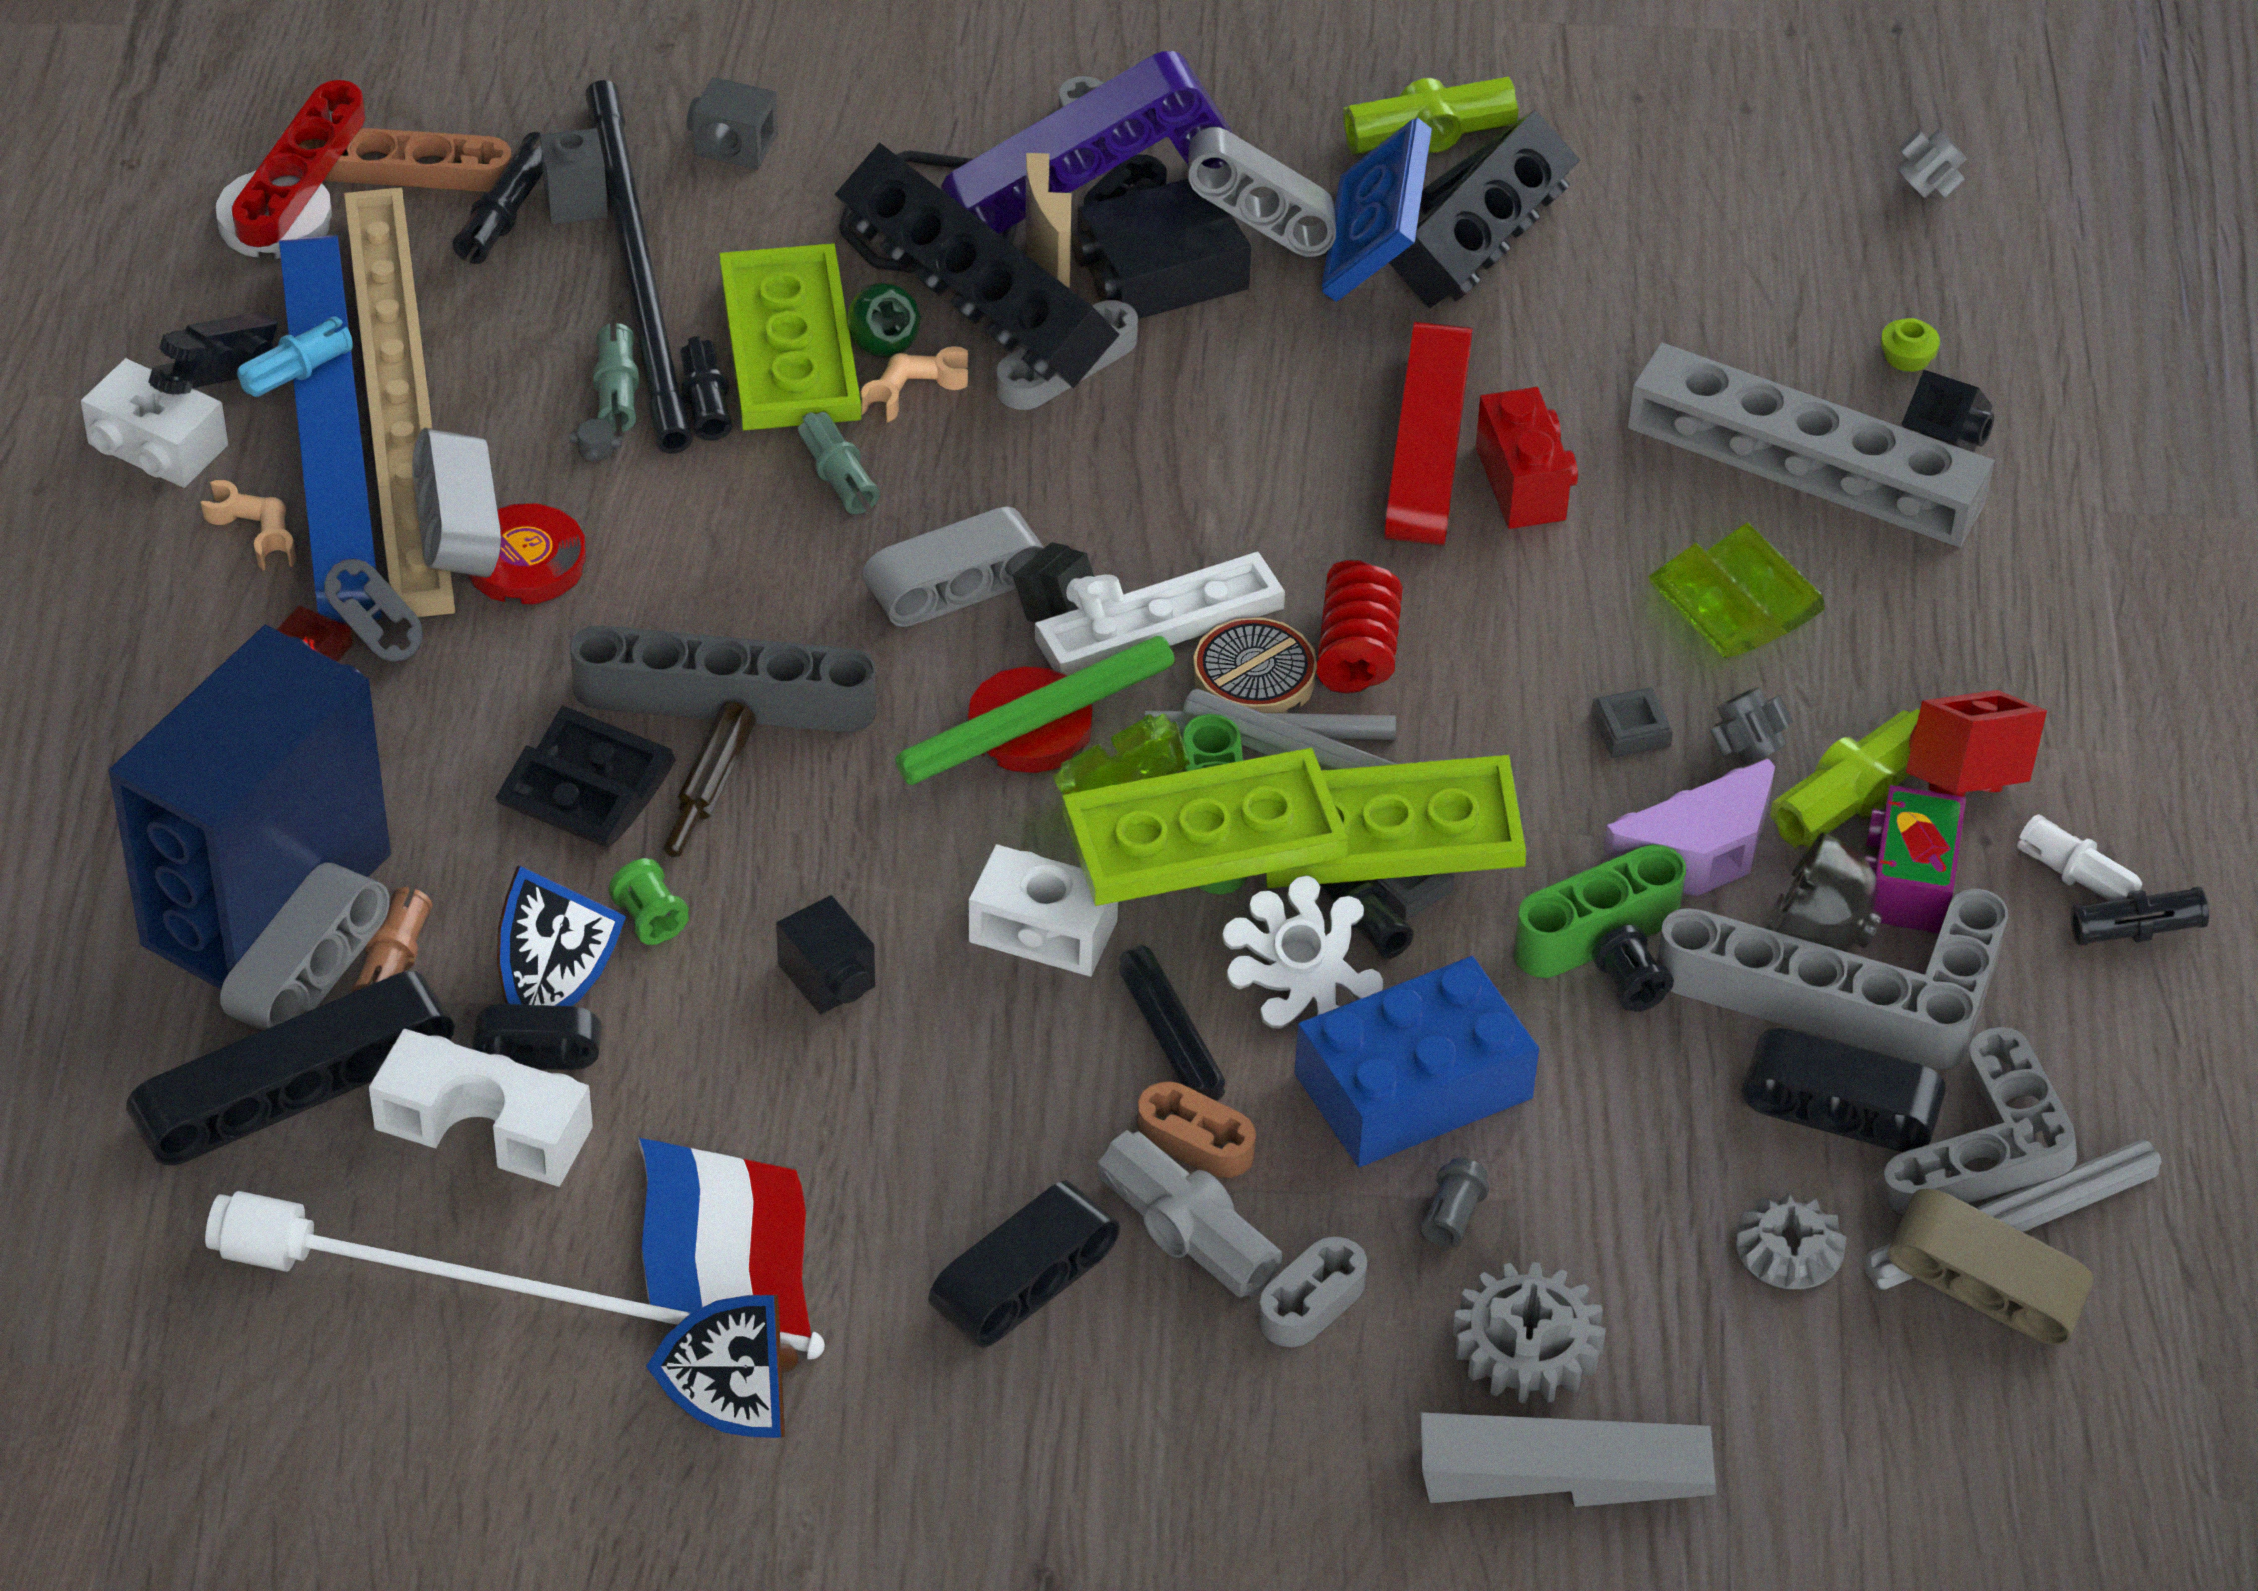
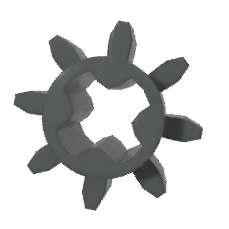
(1751, 725)

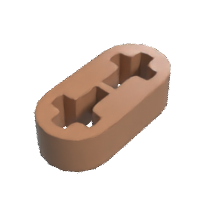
(1196, 1129)

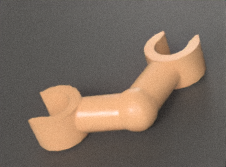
(945, 368)
(268, 511)

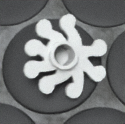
(1298, 952)

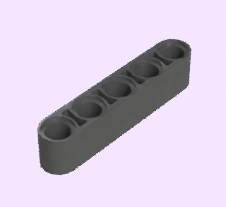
(700, 673)

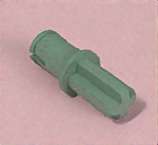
(838, 461)

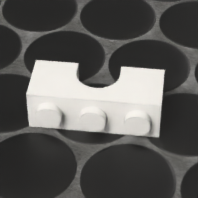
(435, 1083)

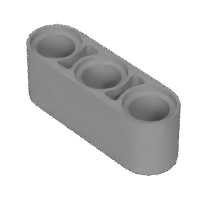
(1271, 215)
(456, 503)
(951, 566)
(305, 947)

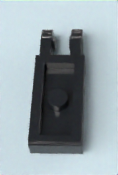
(211, 351)

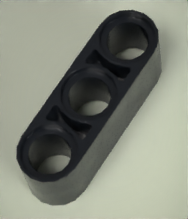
(1843, 1090)
(1024, 1263)

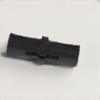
(2180, 908)

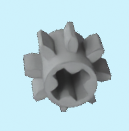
(1932, 163)

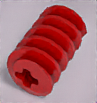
(1358, 626)

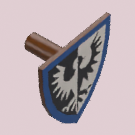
(551, 941)
(728, 1366)

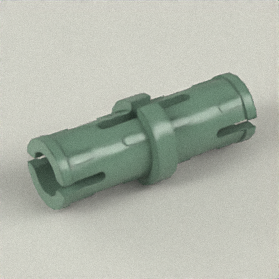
(616, 376)

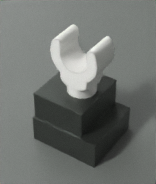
(1062, 582)

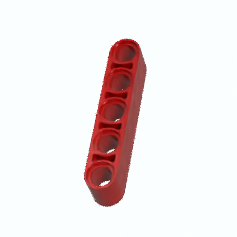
(1428, 434)

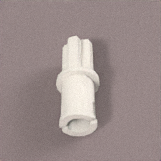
(2076, 859)

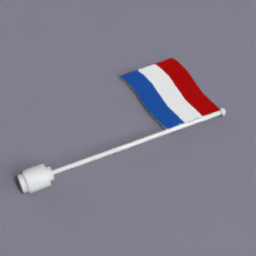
(708, 1235)

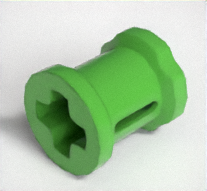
(649, 901)

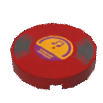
(537, 557)

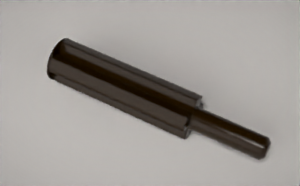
(710, 772)

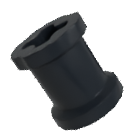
(1632, 968)

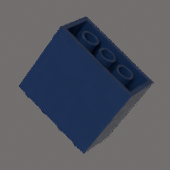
(246, 798)

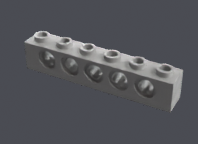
(1810, 444)

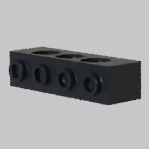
(1484, 208)

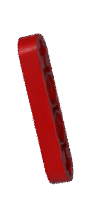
(287, 159)

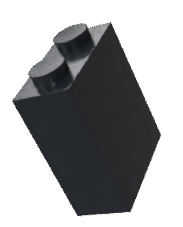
(1161, 249)

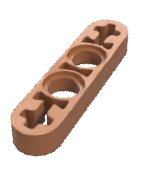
(407, 147)

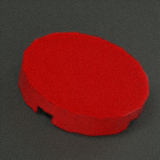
(1045, 746)

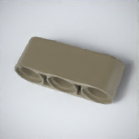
(1991, 1266)

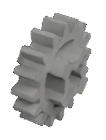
(1563, 1335)

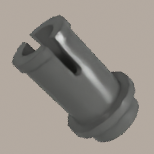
(1460, 1188)

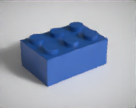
(1415, 1061)

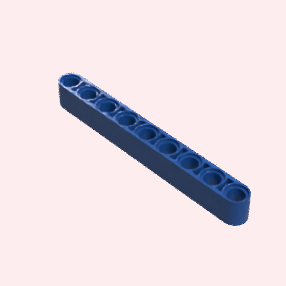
(328, 425)

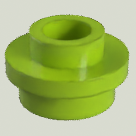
(1909, 344)

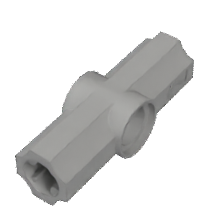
(1189, 1214)

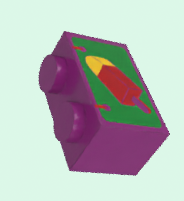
(1915, 856)

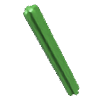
(1034, 710)

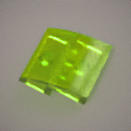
(1738, 592)

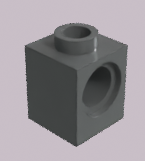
(733, 122)
(574, 176)

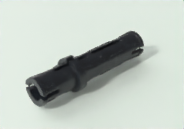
(495, 212)

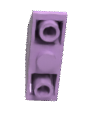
(1710, 827)

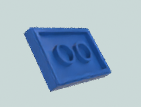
(1377, 209)

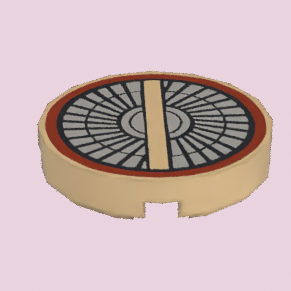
(1256, 664)

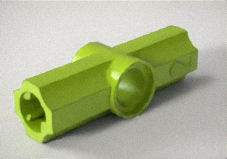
(1445, 110)
(1846, 782)

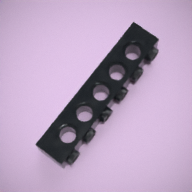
(977, 266)

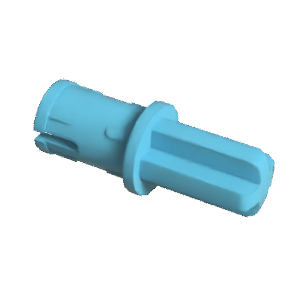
(294, 357)

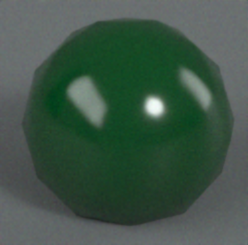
(883, 319)

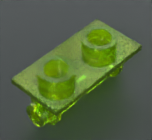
(1145, 751)

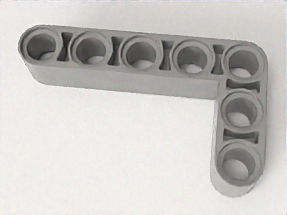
(1841, 993)

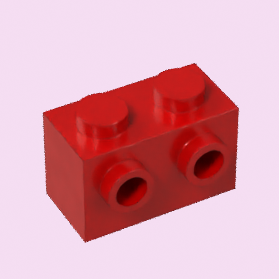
(1525, 457)
(1975, 742)

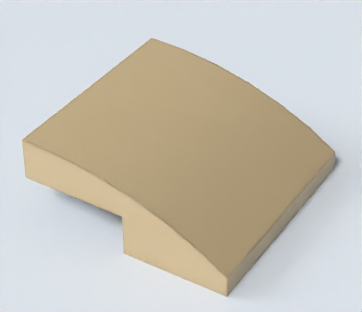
(1047, 220)

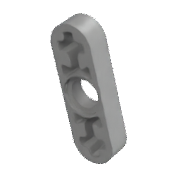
(1029, 394)

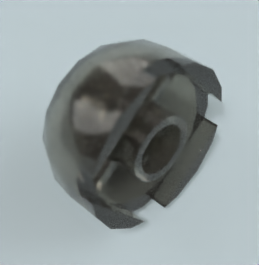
(1829, 897)

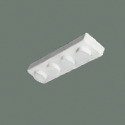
(1170, 609)

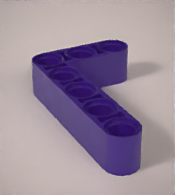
(1090, 138)

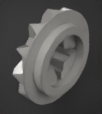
(1766, 1251)

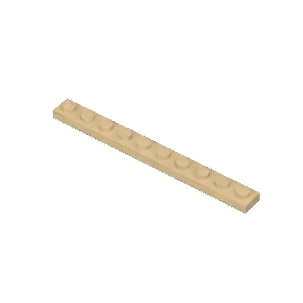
(394, 387)

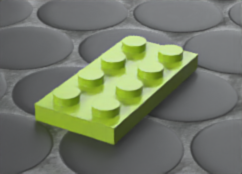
(789, 335)
(1421, 821)
(1204, 826)

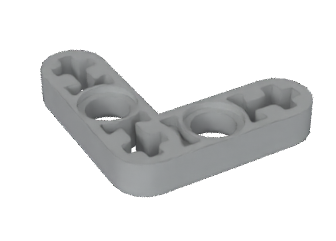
(2009, 1142)

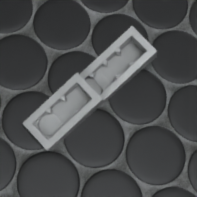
(1591, 1458)

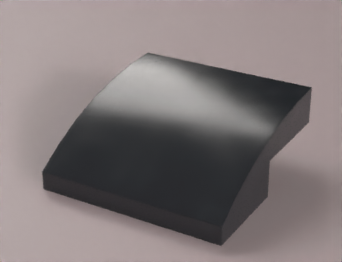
(586, 777)

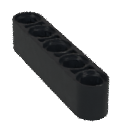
(282, 1069)

